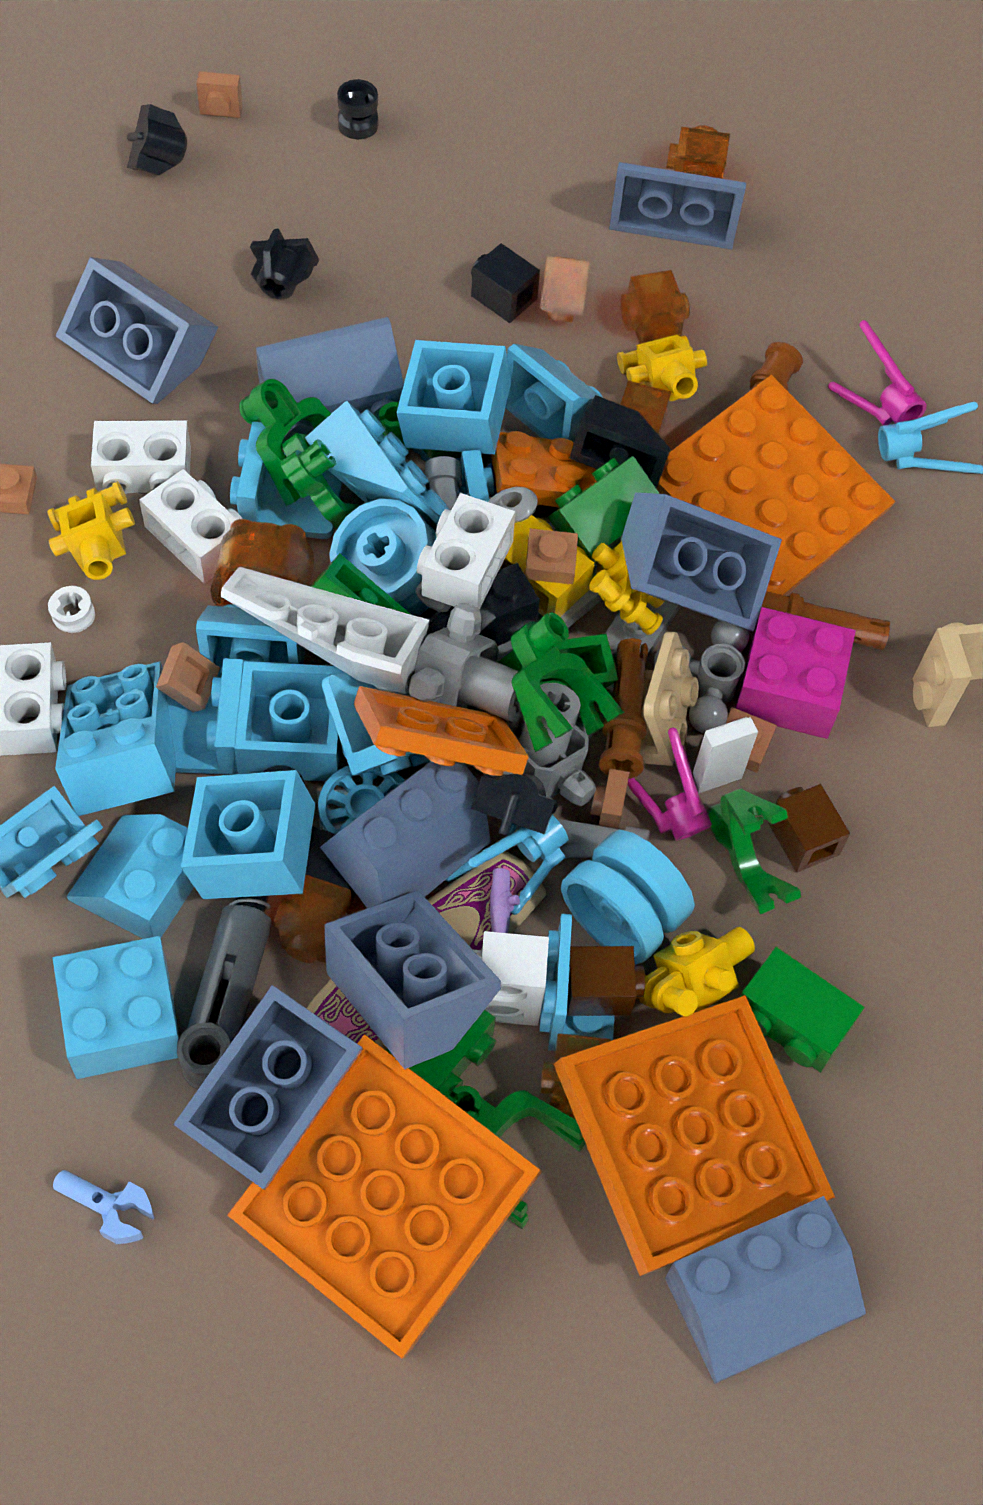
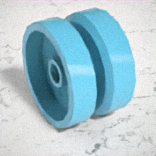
(385, 545)
(628, 894)

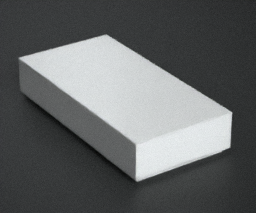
(724, 754)

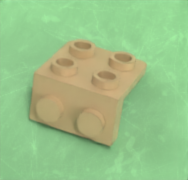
(946, 670)
(666, 700)

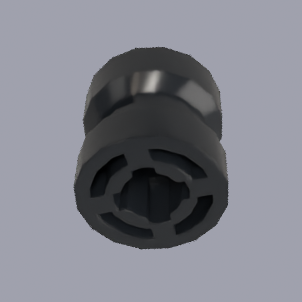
(358, 109)

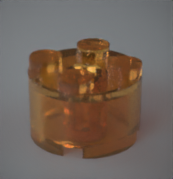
(264, 549)

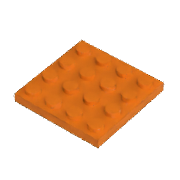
(779, 474)
(691, 1132)
(387, 1198)

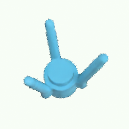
(904, 438)
(533, 846)

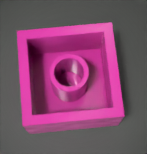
(796, 672)

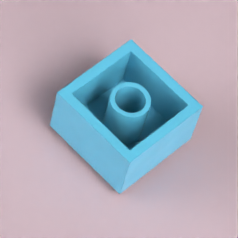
(454, 396)
(286, 720)
(249, 835)
(116, 1007)

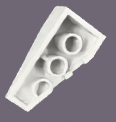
(353, 635)

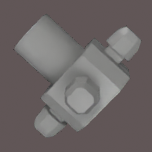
(463, 669)
(562, 761)

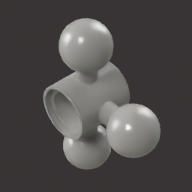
(716, 691)

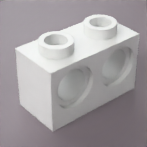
(139, 453)
(188, 530)
(466, 552)
(30, 698)
(522, 968)

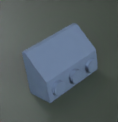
(676, 205)
(134, 329)
(337, 367)
(698, 558)
(412, 836)
(409, 976)
(268, 1087)
(767, 1289)

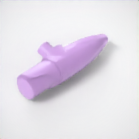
(501, 901)

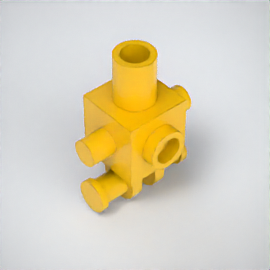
(665, 365)
(92, 530)
(615, 590)
(696, 971)

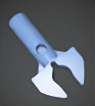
(107, 1204)

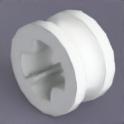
(76, 622)

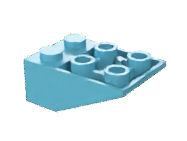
(375, 463)
(116, 740)

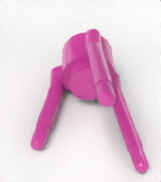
(898, 399)
(685, 811)

